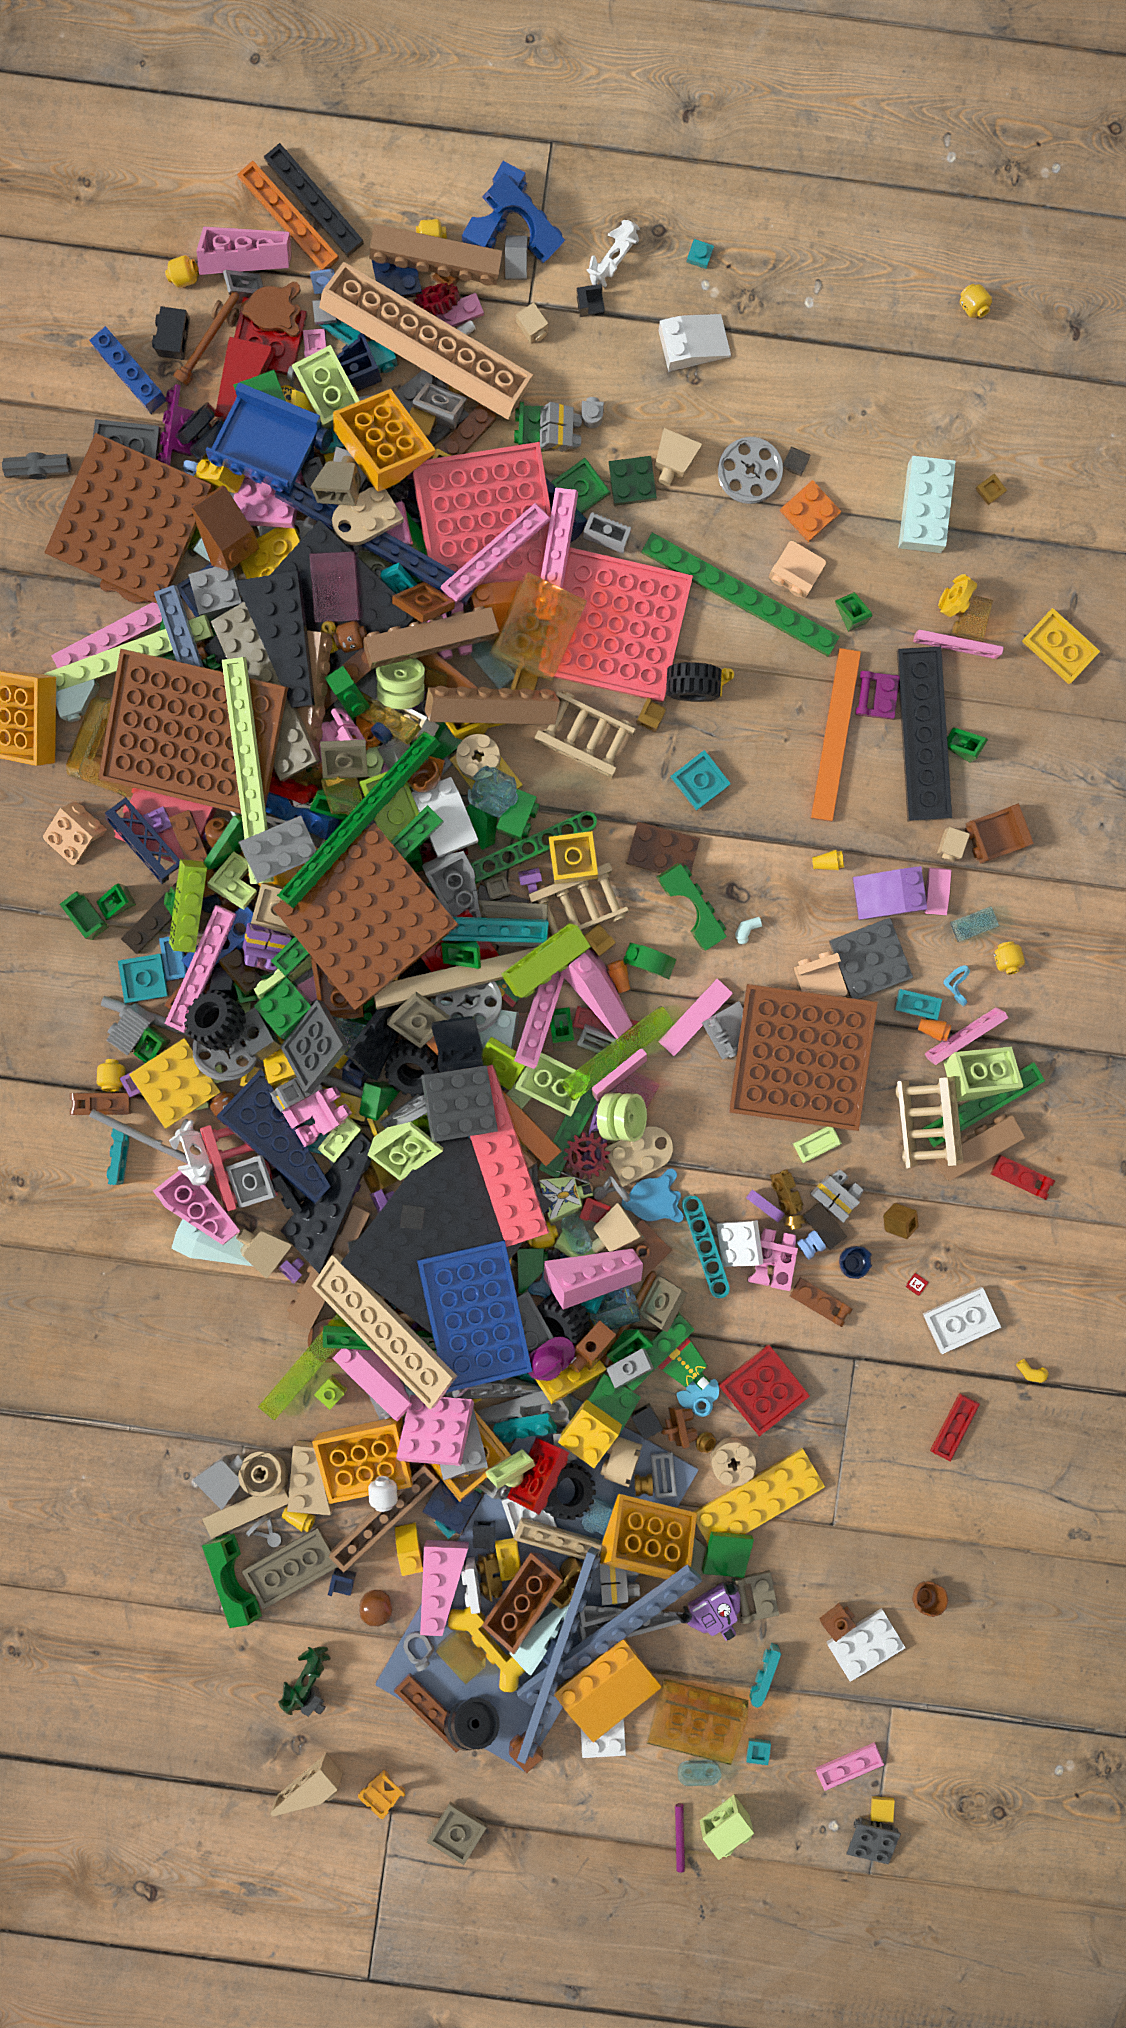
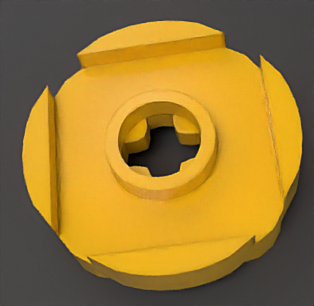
(958, 596)

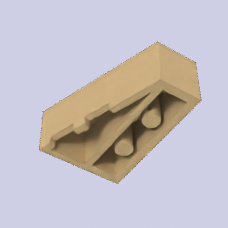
(306, 1484)

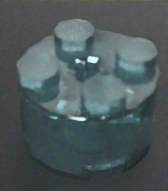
(493, 791)

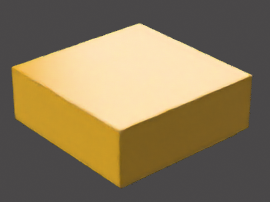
(882, 1809)

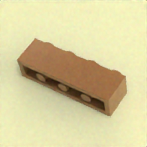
(983, 1145)

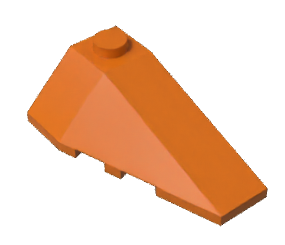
(495, 595)

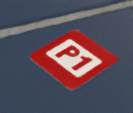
(916, 1284)

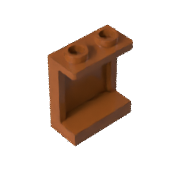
(998, 833)

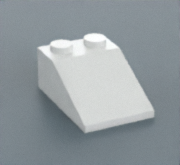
(693, 340)
(447, 804)

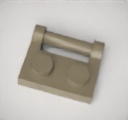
(763, 1597)

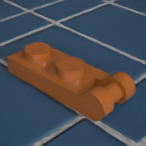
(102, 1102)
(820, 1301)

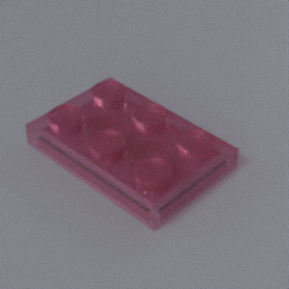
(334, 586)

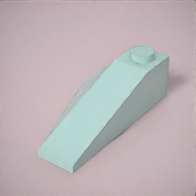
(198, 1245)
(535, 1644)

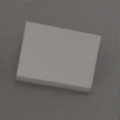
(441, 403)
(250, 1181)

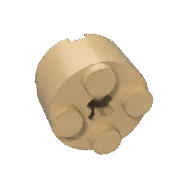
(474, 745)
(721, 1458)
(622, 1461)
(253, 1468)

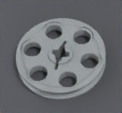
(749, 480)
(479, 997)
(219, 1057)
(411, 1111)

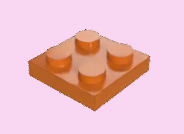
(810, 511)

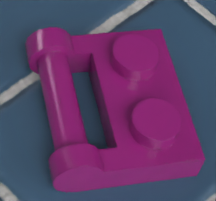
(884, 696)

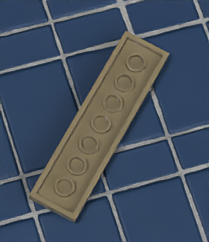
(240, 639)

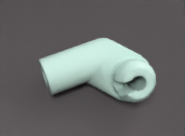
(745, 928)

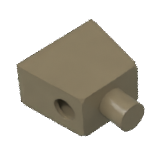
(338, 483)

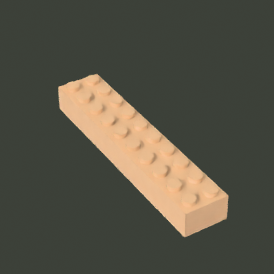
(425, 340)

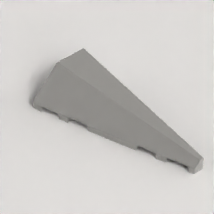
(529, 1405)
(595, 1617)

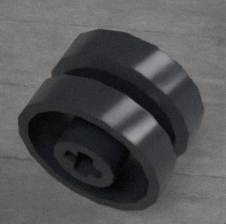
(199, 427)
(483, 1728)

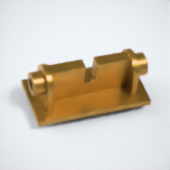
(782, 1183)
(490, 1585)

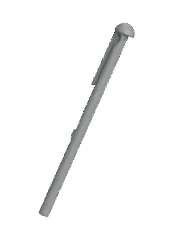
(157, 1144)

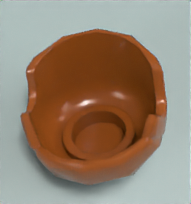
(425, 778)
(930, 1598)
(375, 1608)

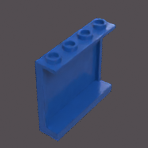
(265, 438)

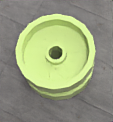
(401, 684)
(621, 1116)

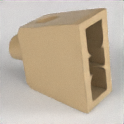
(675, 456)
(616, 1231)
(263, 1249)

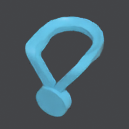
(959, 998)

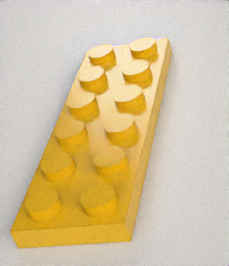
(761, 1497)

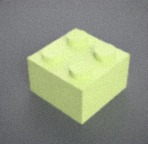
(726, 1827)

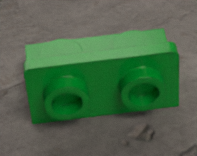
(529, 424)

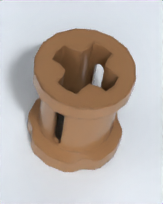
(231, 318)

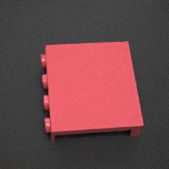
(149, 801)

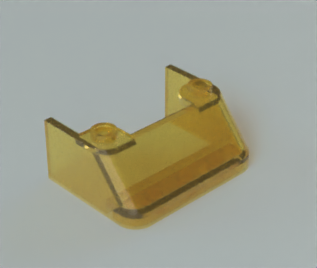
(80, 761)

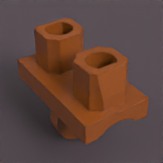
(676, 1426)

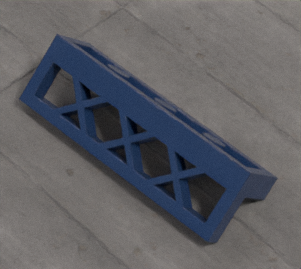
(132, 840)

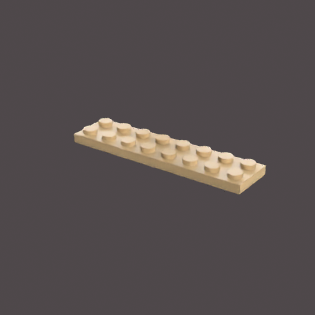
(384, 1332)

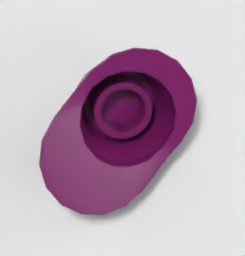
(551, 1358)

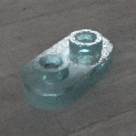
(577, 1235)
(698, 1776)

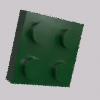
(632, 480)

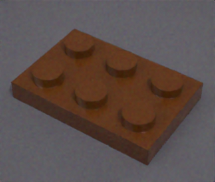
(661, 848)

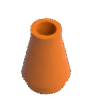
(619, 974)
(936, 1029)

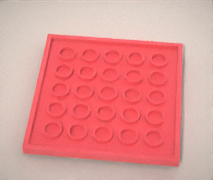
(475, 498)
(626, 626)

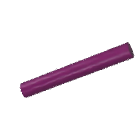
(680, 1846)

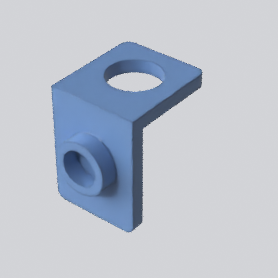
(321, 279)

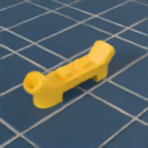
(509, 1667)

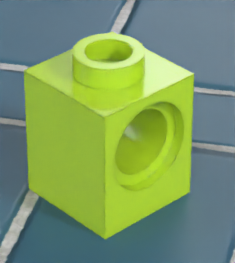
(330, 1392)

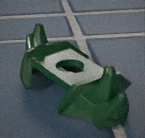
(295, 1696)

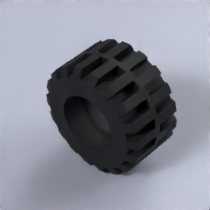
(693, 682)
(226, 1027)
(404, 1077)
(566, 1323)
(581, 1498)

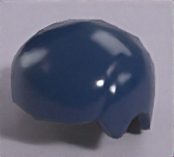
(855, 1262)

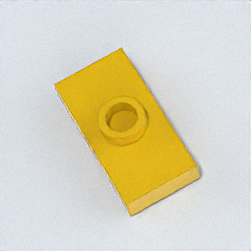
(508, 1558)

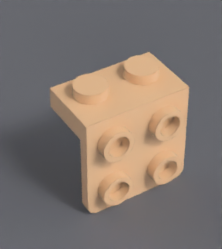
(797, 569)
(73, 831)
(821, 975)

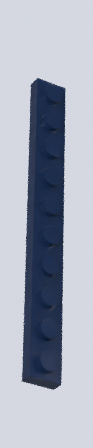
(382, 545)

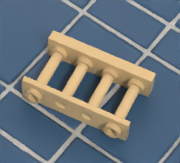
(585, 756)
(562, 891)
(948, 1110)

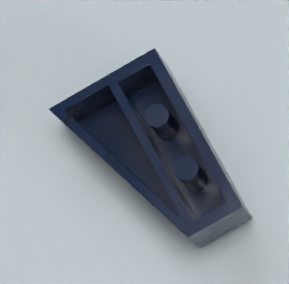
(359, 364)

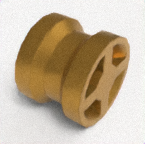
(643, 1485)

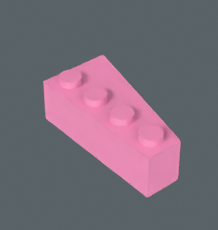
(242, 250)
(590, 1276)
(441, 1575)

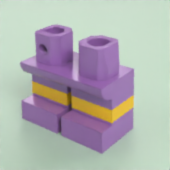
(264, 944)

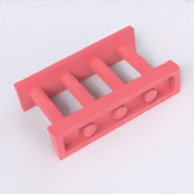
(217, 1157)

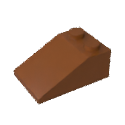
(224, 529)
(332, 997)

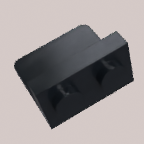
(458, 1044)
(291, 1195)

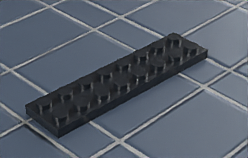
(924, 733)

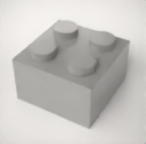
(215, 591)

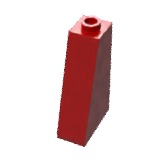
(242, 362)

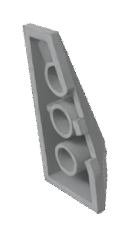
(473, 1457)

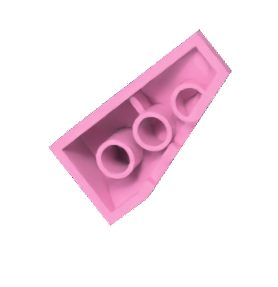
(593, 984)
(197, 1207)
(376, 1379)

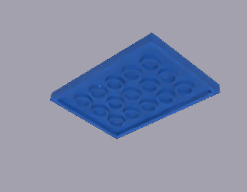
(475, 1314)

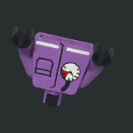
(714, 1611)

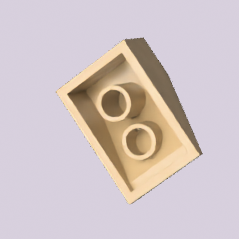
(310, 1789)

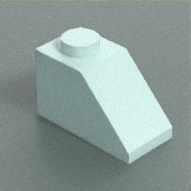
(74, 700)

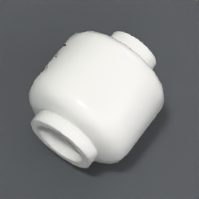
(383, 1494)

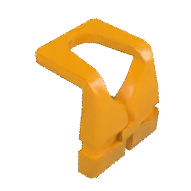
(379, 1798)

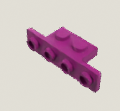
(173, 420)

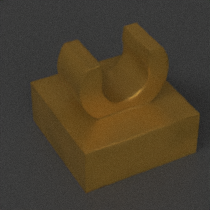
(991, 489)

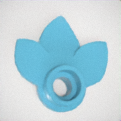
(693, 1395)

